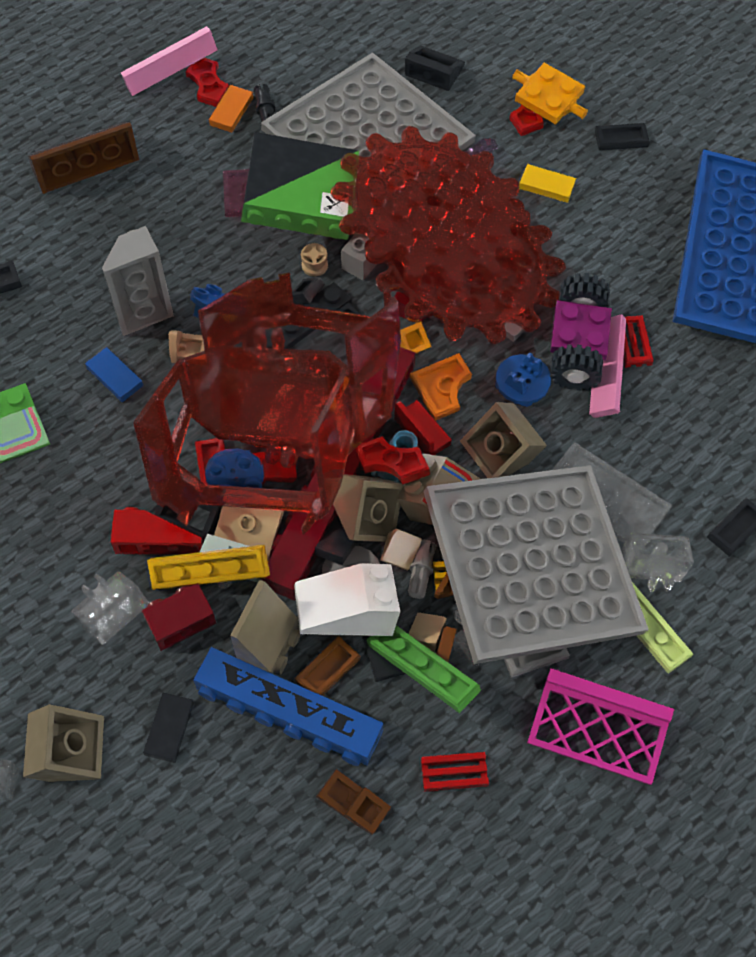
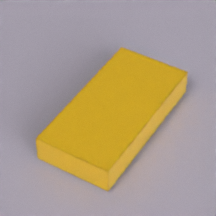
(547, 183)

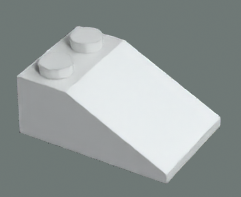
(349, 602)

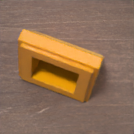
(414, 338)

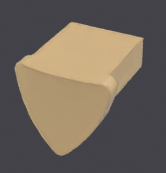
(184, 345)

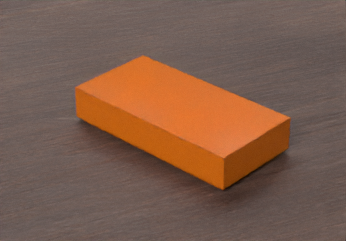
(231, 108)

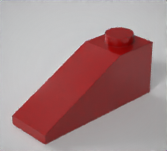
(145, 533)

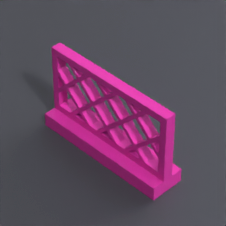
(610, 700)

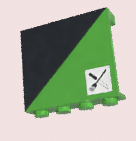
(292, 186)

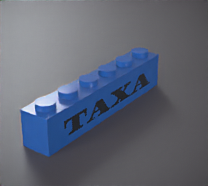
(288, 706)

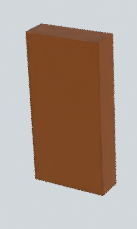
(328, 667)

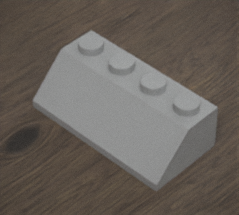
(137, 282)

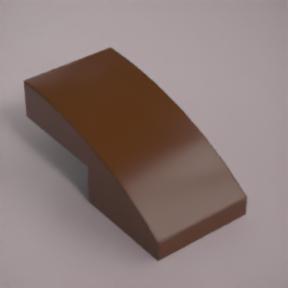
(353, 802)

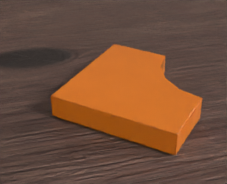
(440, 385)

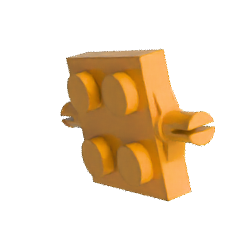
(550, 93)

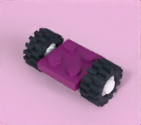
(580, 332)

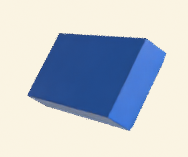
(114, 374)

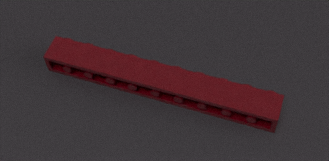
(295, 552)

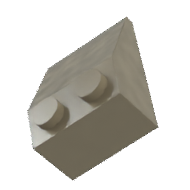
(265, 631)

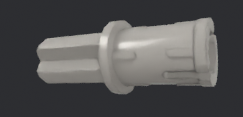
(421, 569)

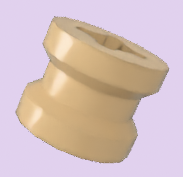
(314, 259)

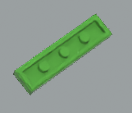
(426, 668)

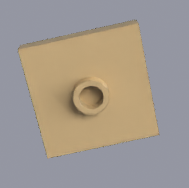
(249, 526)

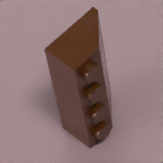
(84, 157)

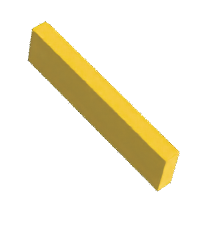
(208, 567)

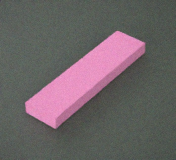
(169, 61)
(607, 394)

